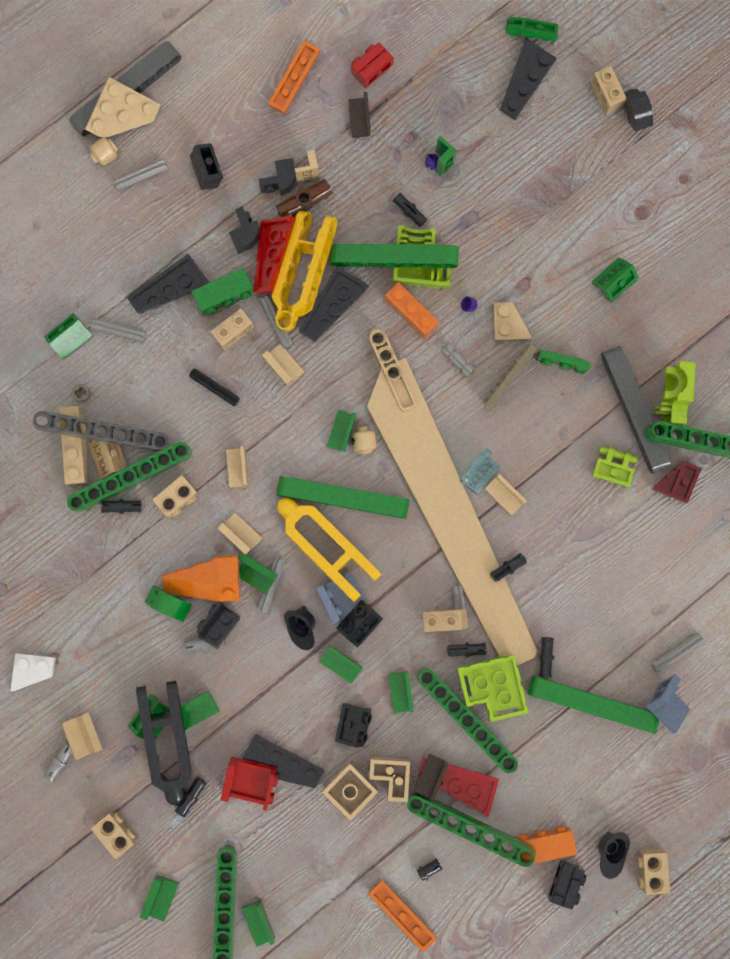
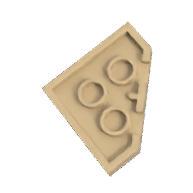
(120, 110)

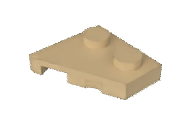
(508, 323)

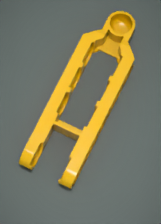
(296, 246)
(292, 513)

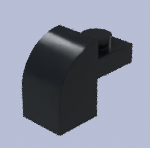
(639, 109)
(284, 180)
(247, 235)

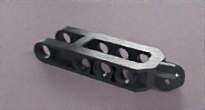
(173, 789)

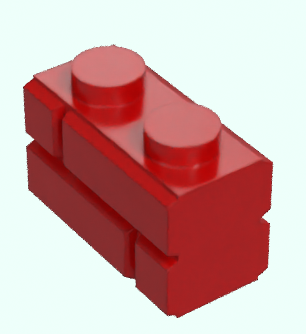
(371, 64)

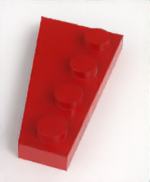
(271, 250)
(469, 787)

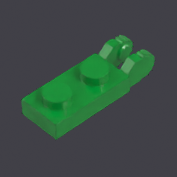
(532, 28)
(565, 362)

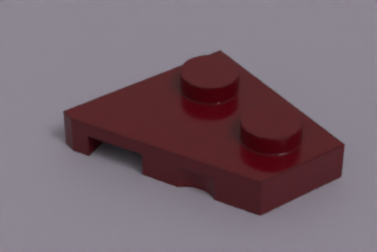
(679, 482)

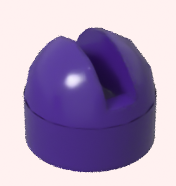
(431, 161)
(469, 304)

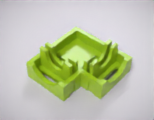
(420, 276)
(677, 393)
(496, 685)

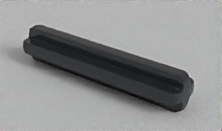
(214, 387)

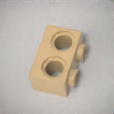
(608, 90)
(232, 329)
(173, 492)
(445, 620)
(109, 837)
(658, 870)

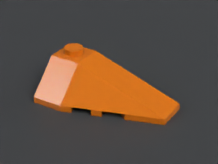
(209, 580)

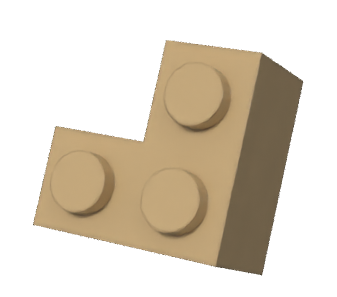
(394, 771)

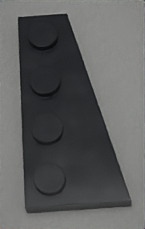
(528, 74)
(169, 285)
(332, 303)
(289, 766)

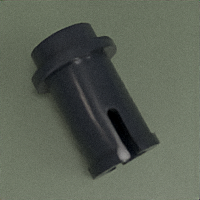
(429, 869)

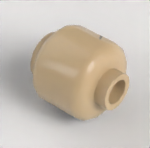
(103, 151)
(363, 440)

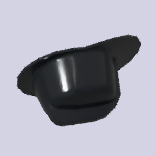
(300, 627)
(613, 853)

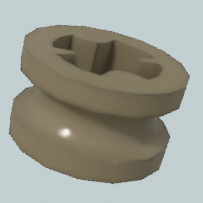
(84, 397)

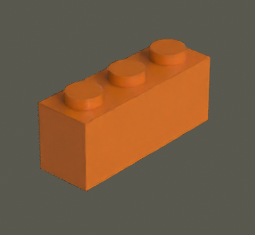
(411, 311)
(550, 844)

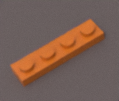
(294, 77)
(402, 915)

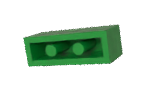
(223, 292)

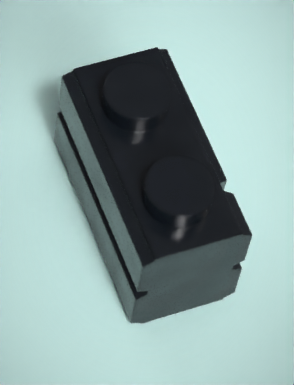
(206, 166)
(567, 885)

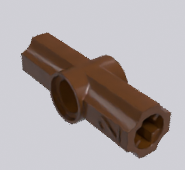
(315, 194)

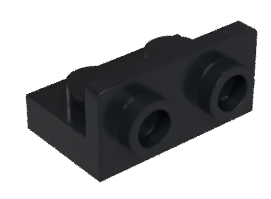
(359, 623)
(217, 625)
(353, 725)

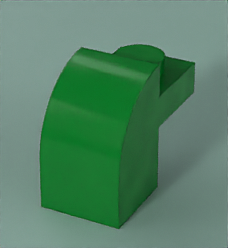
(168, 603)

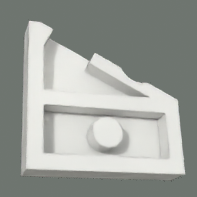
(31, 669)

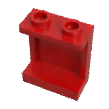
(250, 782)

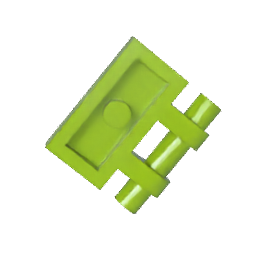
(612, 471)

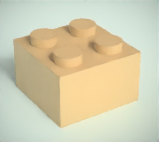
(350, 790)

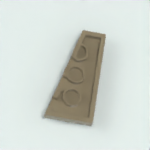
(514, 369)

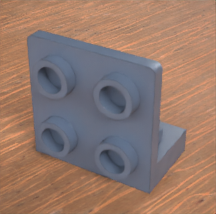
(336, 601)
(668, 705)

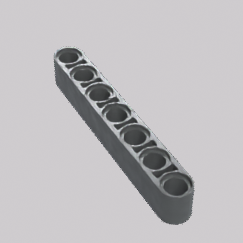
(136, 78)
(634, 408)
(92, 425)

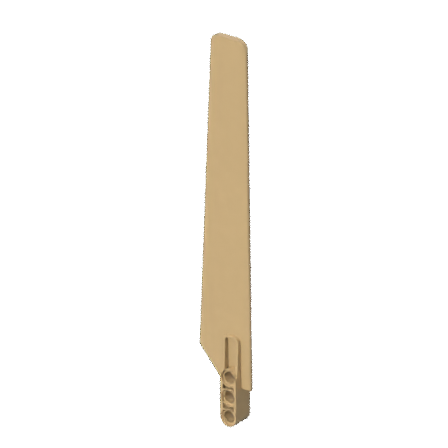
(435, 484)

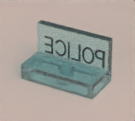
(480, 472)

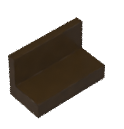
(359, 116)
(431, 776)

